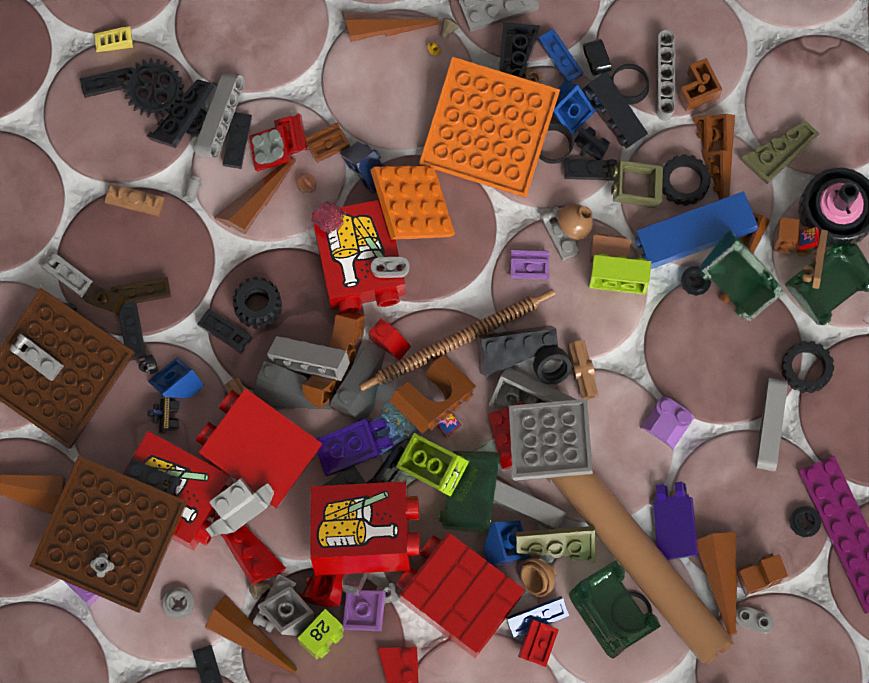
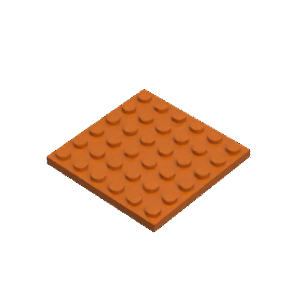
(489, 127)

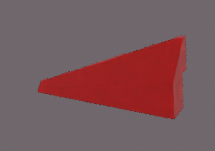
(323, 590)

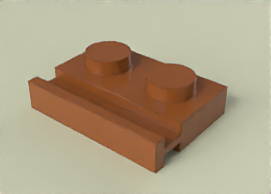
(327, 142)

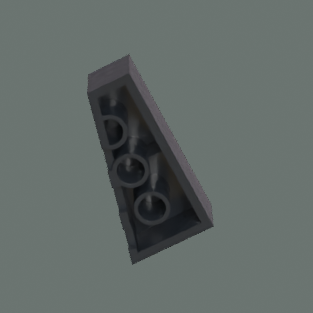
(517, 47)
(614, 110)
(509, 348)

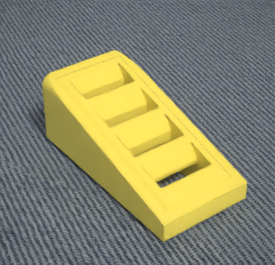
(119, 32)

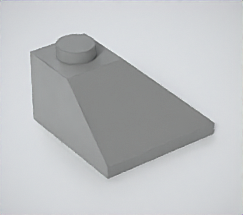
(287, 612)

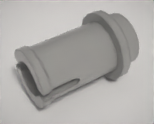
(192, 188)

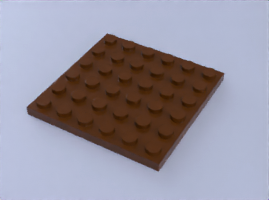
(90, 368)
(110, 516)

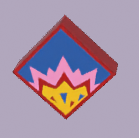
(808, 238)
(449, 425)

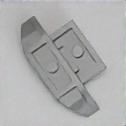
(238, 506)

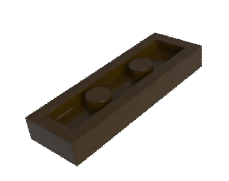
(144, 290)

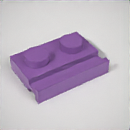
(529, 264)

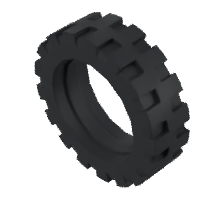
(690, 162)
(815, 349)

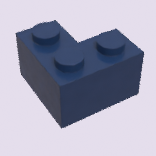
(361, 160)

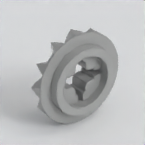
(178, 593)

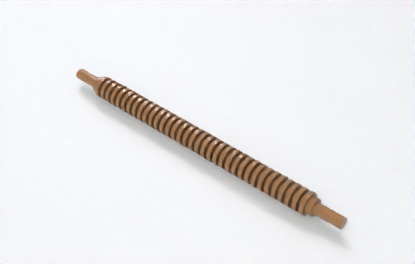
(457, 339)

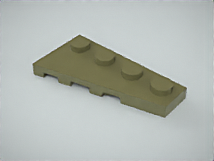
(774, 156)
(565, 542)

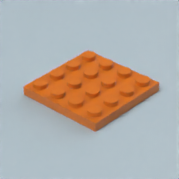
(412, 202)

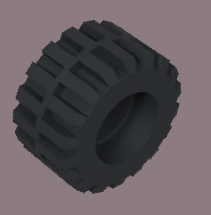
(253, 288)

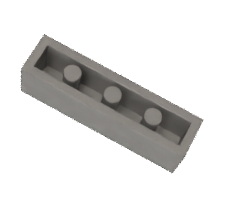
(309, 358)

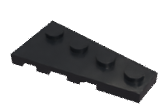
(182, 115)

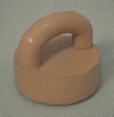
(306, 182)

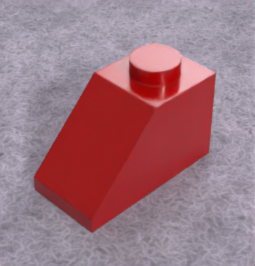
(389, 339)

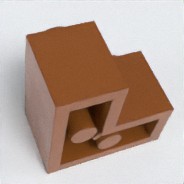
(703, 88)
(787, 237)
(767, 573)

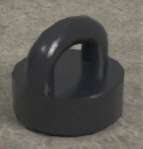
(151, 364)

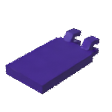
(352, 445)
(675, 522)

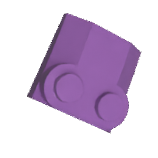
(668, 421)

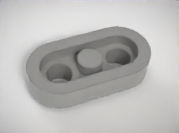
(390, 265)
(753, 621)

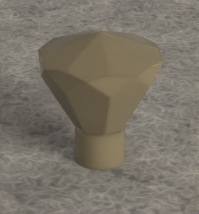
(449, 26)
(258, 589)

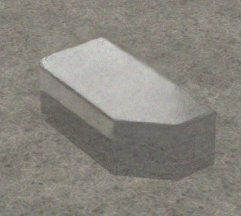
(354, 582)

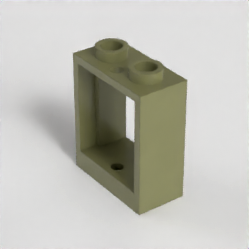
(655, 183)

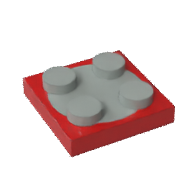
(270, 148)

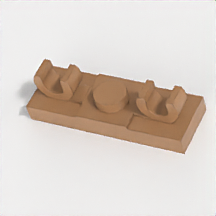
(134, 200)
(817, 259)

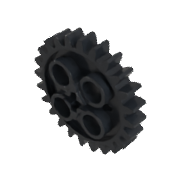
(170, 91)

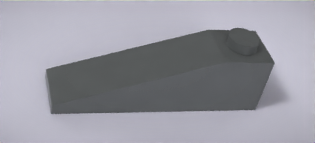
(283, 388)
(349, 397)

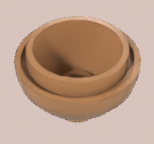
(575, 221)
(538, 576)

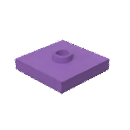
(364, 611)

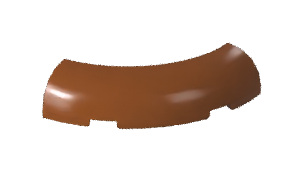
(346, 331)

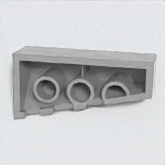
(518, 387)

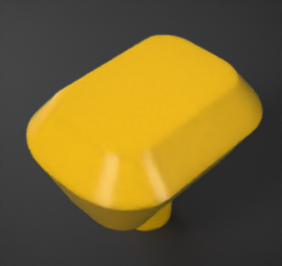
(433, 48)

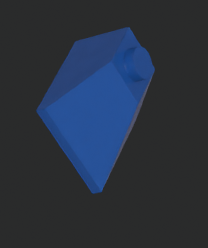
(572, 106)
(176, 380)
(501, 543)

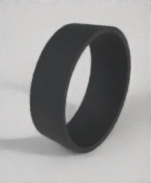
(638, 98)
(564, 130)

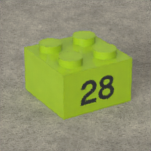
(321, 635)

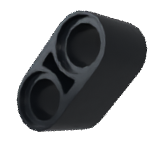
(597, 57)

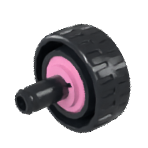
(837, 203)

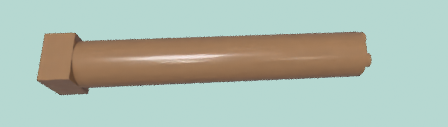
(646, 565)

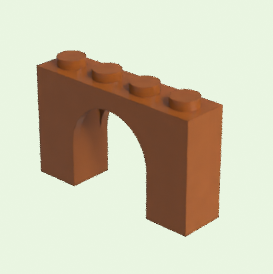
(426, 413)

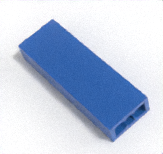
(696, 230)

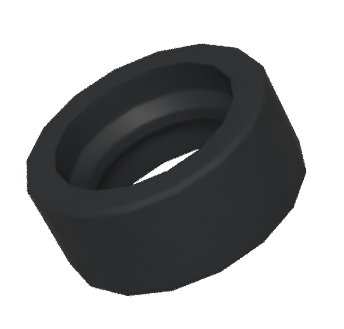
(549, 354)

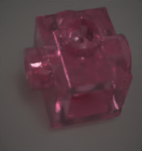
(328, 217)

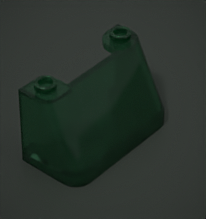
(842, 275)
(740, 276)
(472, 499)
(612, 610)

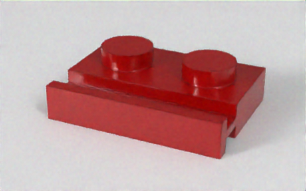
(294, 131)
(538, 643)

